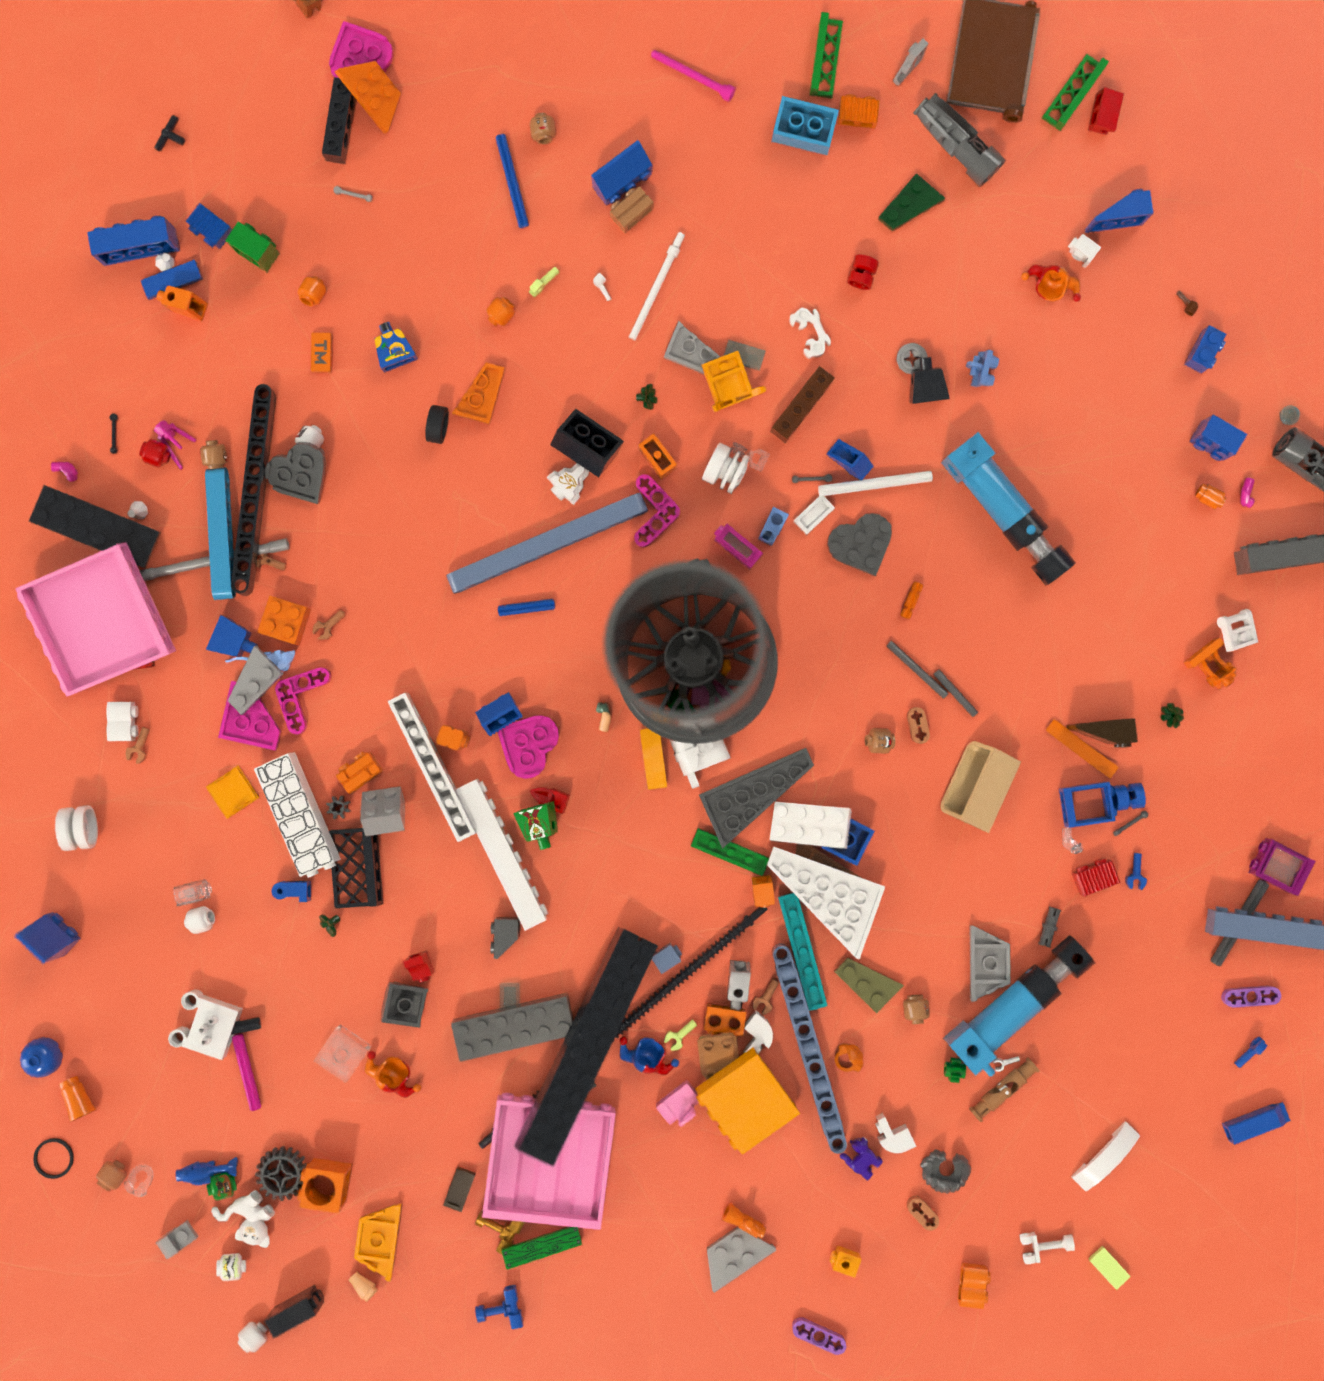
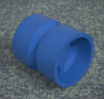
(1131, 796)

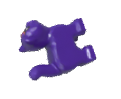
(864, 1158)

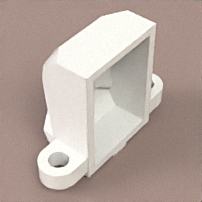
(698, 756)

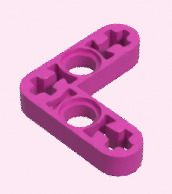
(661, 508)
(295, 689)

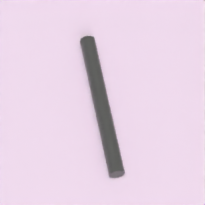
(917, 669)

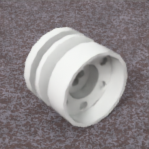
(725, 468)

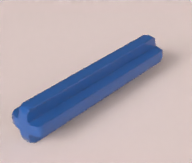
(526, 607)

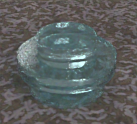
(1289, 415)

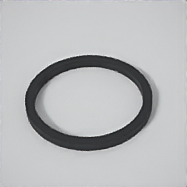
(36, 1162)

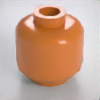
(311, 291)
(500, 311)

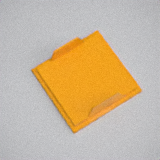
(232, 792)

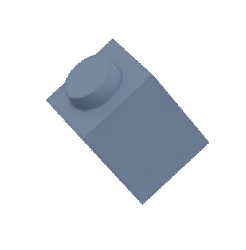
(667, 957)

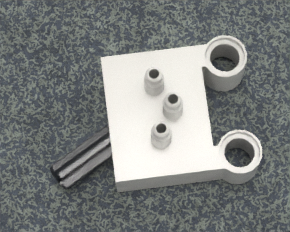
(212, 1025)

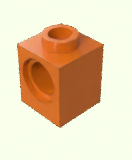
(763, 891)

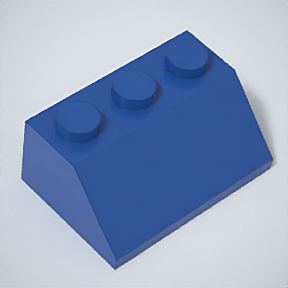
(622, 173)

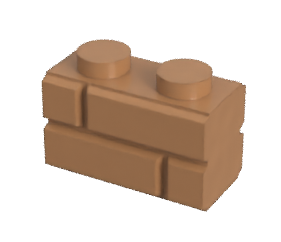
(631, 209)

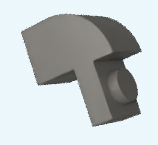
(176, 1239)

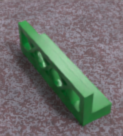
(819, 53)
(1081, 92)

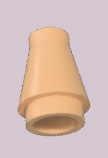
(363, 1286)

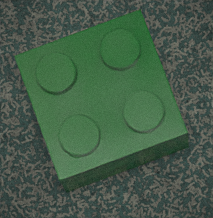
(253, 246)

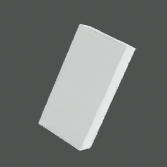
(814, 514)

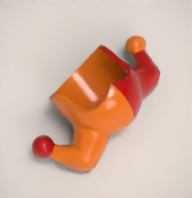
(1053, 282)
(391, 1075)

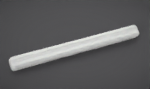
(875, 483)

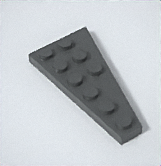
(742, 800)

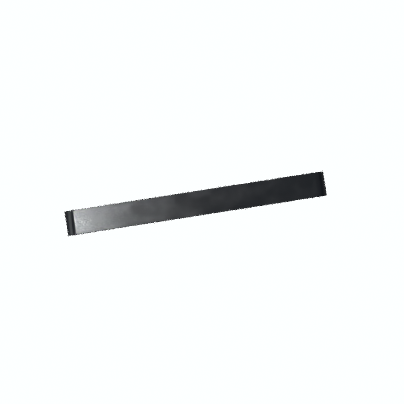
(257, 498)

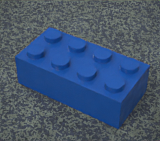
(133, 240)

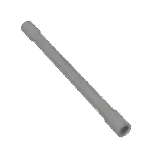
(152, 573)

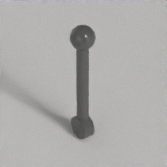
(795, 479)
(1144, 814)

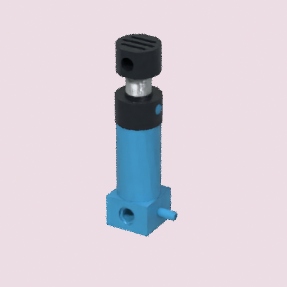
(1006, 506)
(1016, 1007)

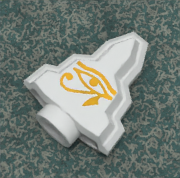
(568, 482)

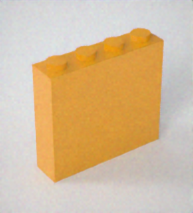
(746, 1101)

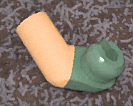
(606, 716)

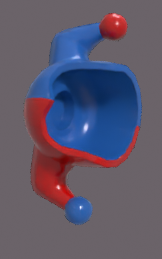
(647, 1056)

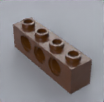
(802, 404)

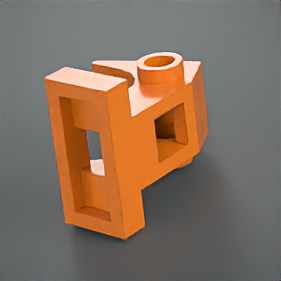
(1224, 675)

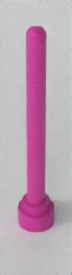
(725, 91)

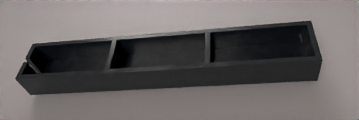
(585, 1047)

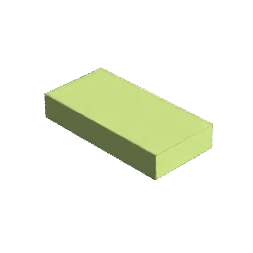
(1109, 1267)

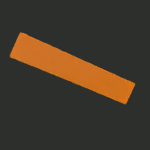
(1081, 749)

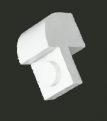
(761, 1030)
(895, 1140)

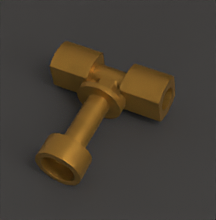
(506, 1232)

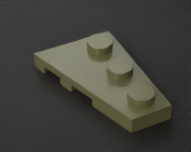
(868, 984)

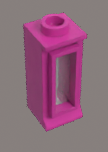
(737, 546)

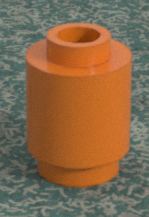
(1210, 496)

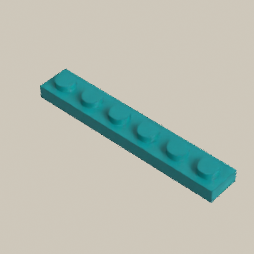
(802, 951)

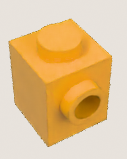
(845, 1261)

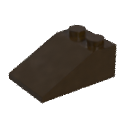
(1116, 732)

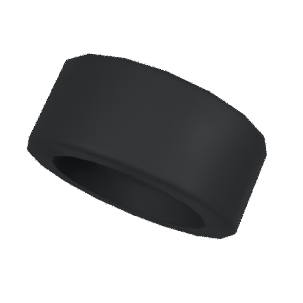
(436, 424)

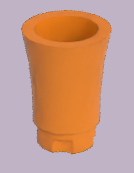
(76, 1099)

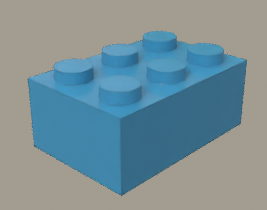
(804, 125)

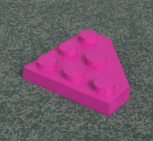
(252, 728)

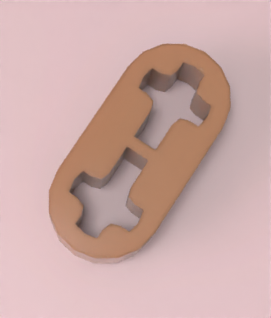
(922, 723)
(919, 1216)

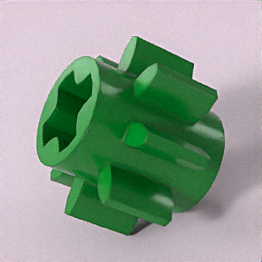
(954, 1070)

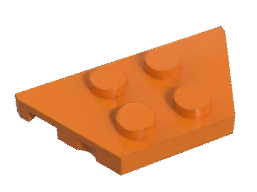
(372, 90)

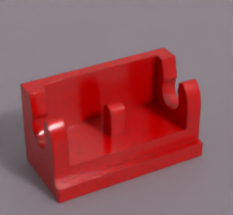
(1106, 111)

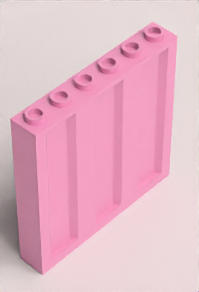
(538, 1193)

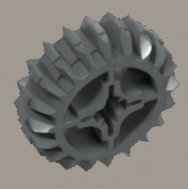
(265, 1174)

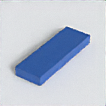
(175, 277)

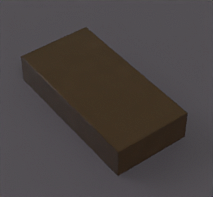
(459, 1189)

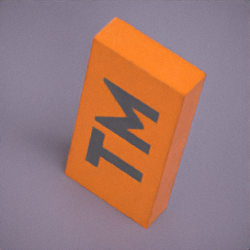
(321, 352)

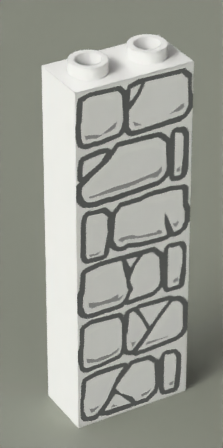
(297, 815)

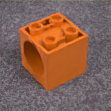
(340, 1175)

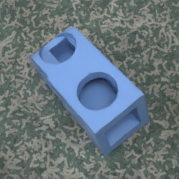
(773, 526)

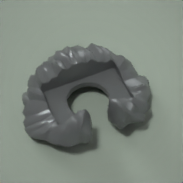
(942, 1183)

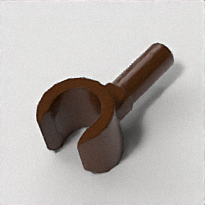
(1192, 306)

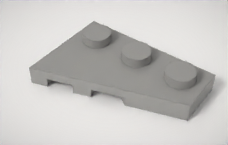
(688, 350)
(254, 680)

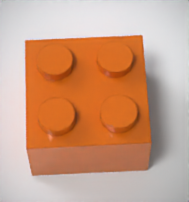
(284, 620)

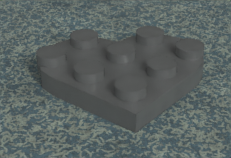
(298, 472)
(861, 544)

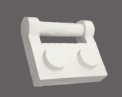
(1240, 636)

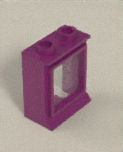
(1281, 866)

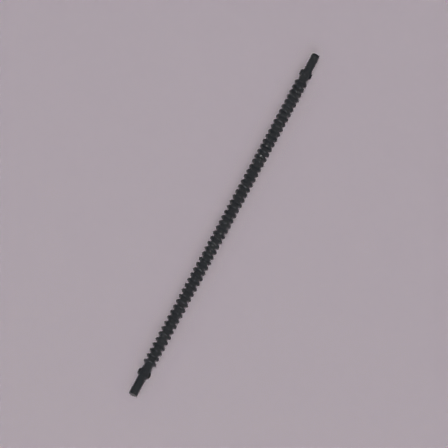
(748, 921)

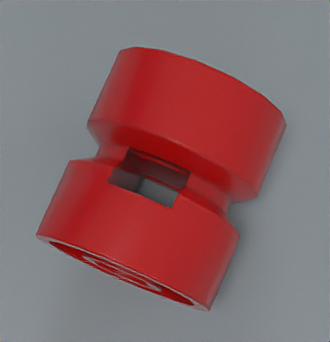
(864, 268)

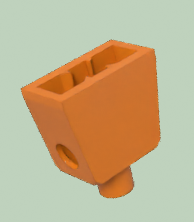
(183, 302)

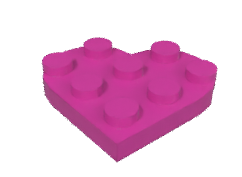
(358, 46)
(527, 744)

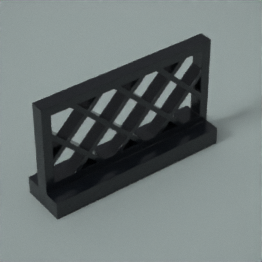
(372, 870)

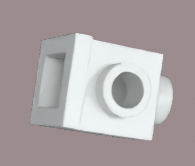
(1083, 249)

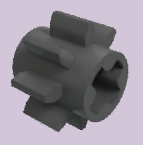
(342, 810)

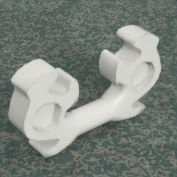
(803, 316)

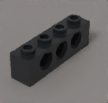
(338, 123)

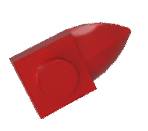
(546, 795)

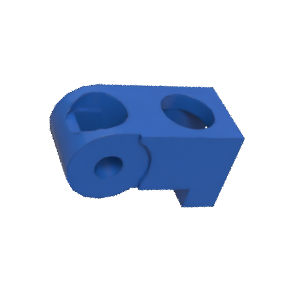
(292, 889)

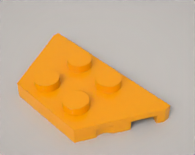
(378, 1240)

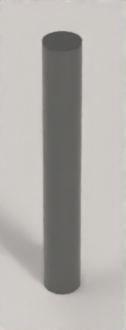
(955, 692)

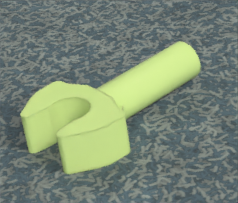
(538, 285)
(679, 1035)

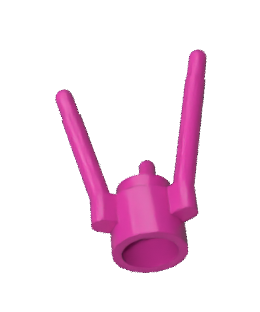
(166, 432)

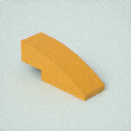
(653, 759)

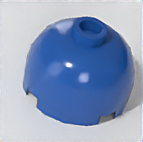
(41, 1057)

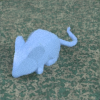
(279, 658)

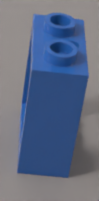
(1068, 808)

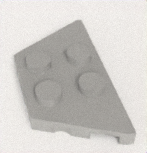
(987, 963)
(735, 1255)

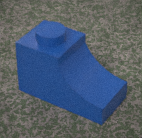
(850, 459)

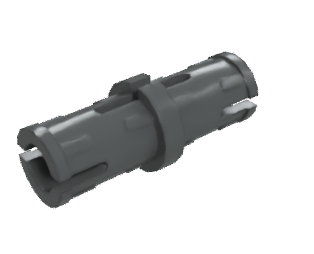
(1049, 927)

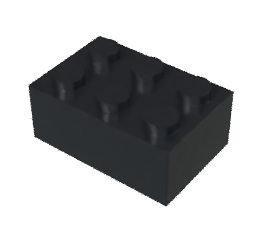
(586, 442)

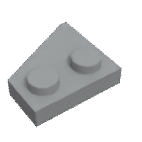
(914, 57)

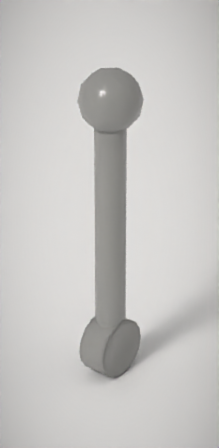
(337, 190)

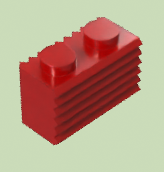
(1095, 877)

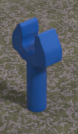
(1136, 873)
(1257, 1046)

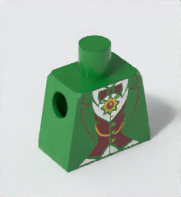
(538, 823)

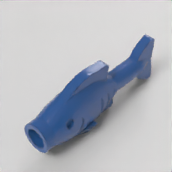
(201, 1172)

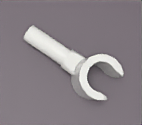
(598, 281)
(1005, 1062)

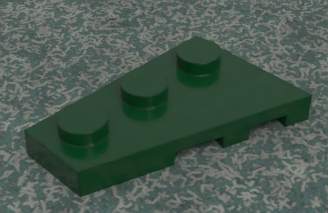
(912, 201)

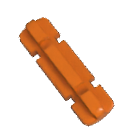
(911, 600)

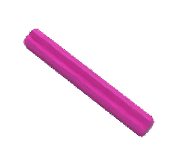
(246, 1072)

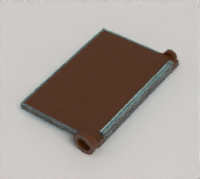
(994, 56)

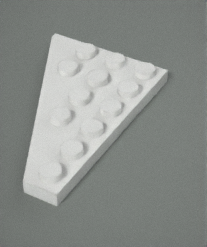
(835, 897)

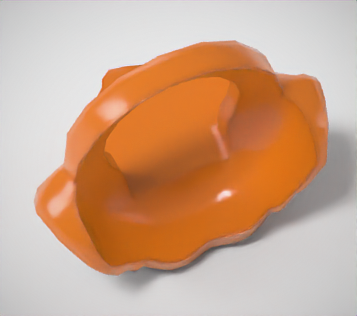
(854, 1054)

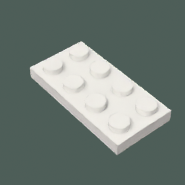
(810, 824)

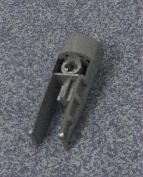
(959, 139)
(1295, 453)

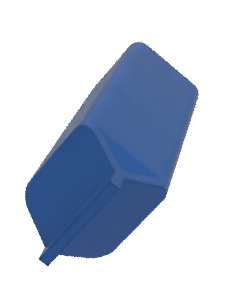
(1256, 1123)

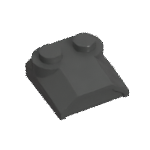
(403, 1004)

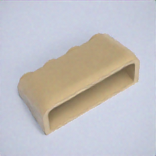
(979, 785)

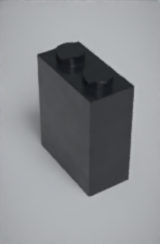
(294, 1311)

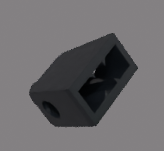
(927, 383)

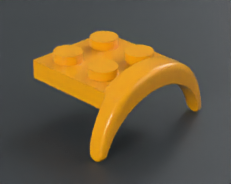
(729, 381)

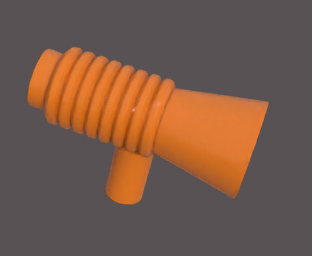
(743, 1221)

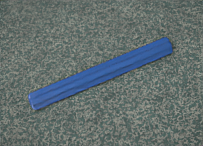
(512, 181)

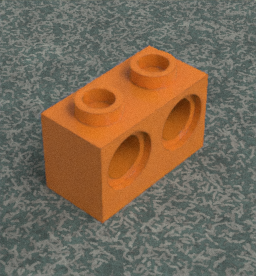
(725, 1014)

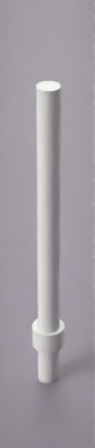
(672, 252)

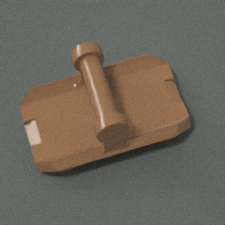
(716, 1052)

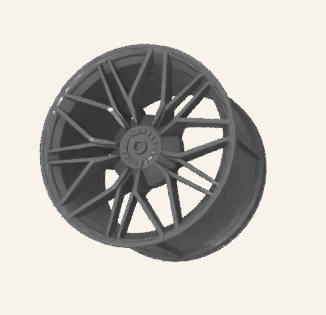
(693, 654)

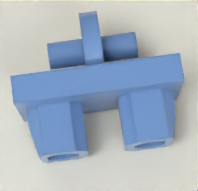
(980, 368)

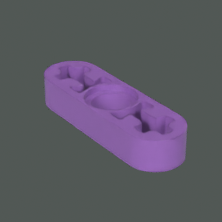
(1245, 990)
(821, 1344)

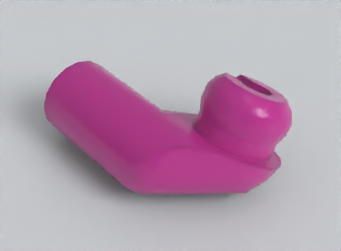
(67, 468)
(1246, 490)

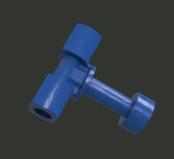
(508, 1307)

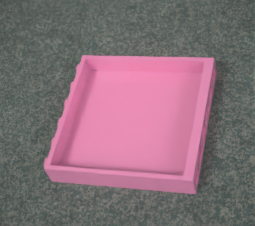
(95, 619)

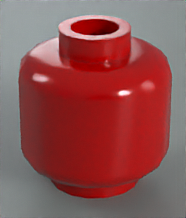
(154, 453)

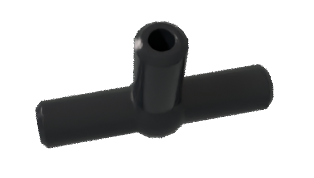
(166, 133)

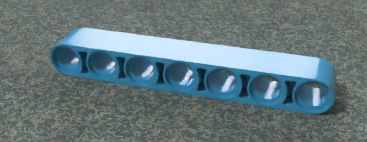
(220, 532)

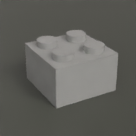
(383, 811)

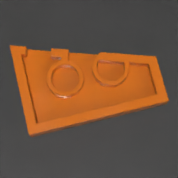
(482, 395)

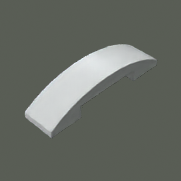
(1107, 1158)

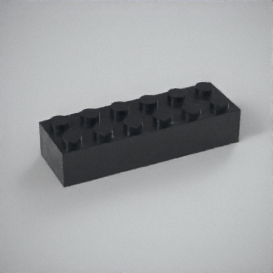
(92, 524)

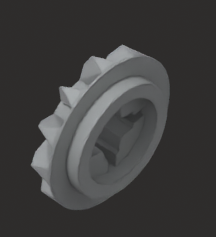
(904, 353)

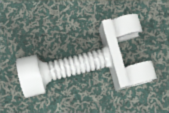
(1028, 1238)

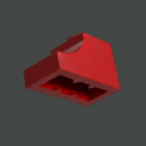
(419, 966)

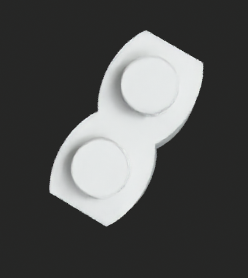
(121, 721)

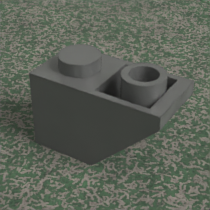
(505, 934)

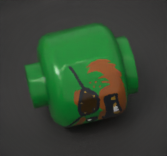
(221, 1186)

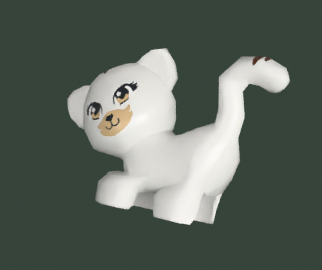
(253, 1229)

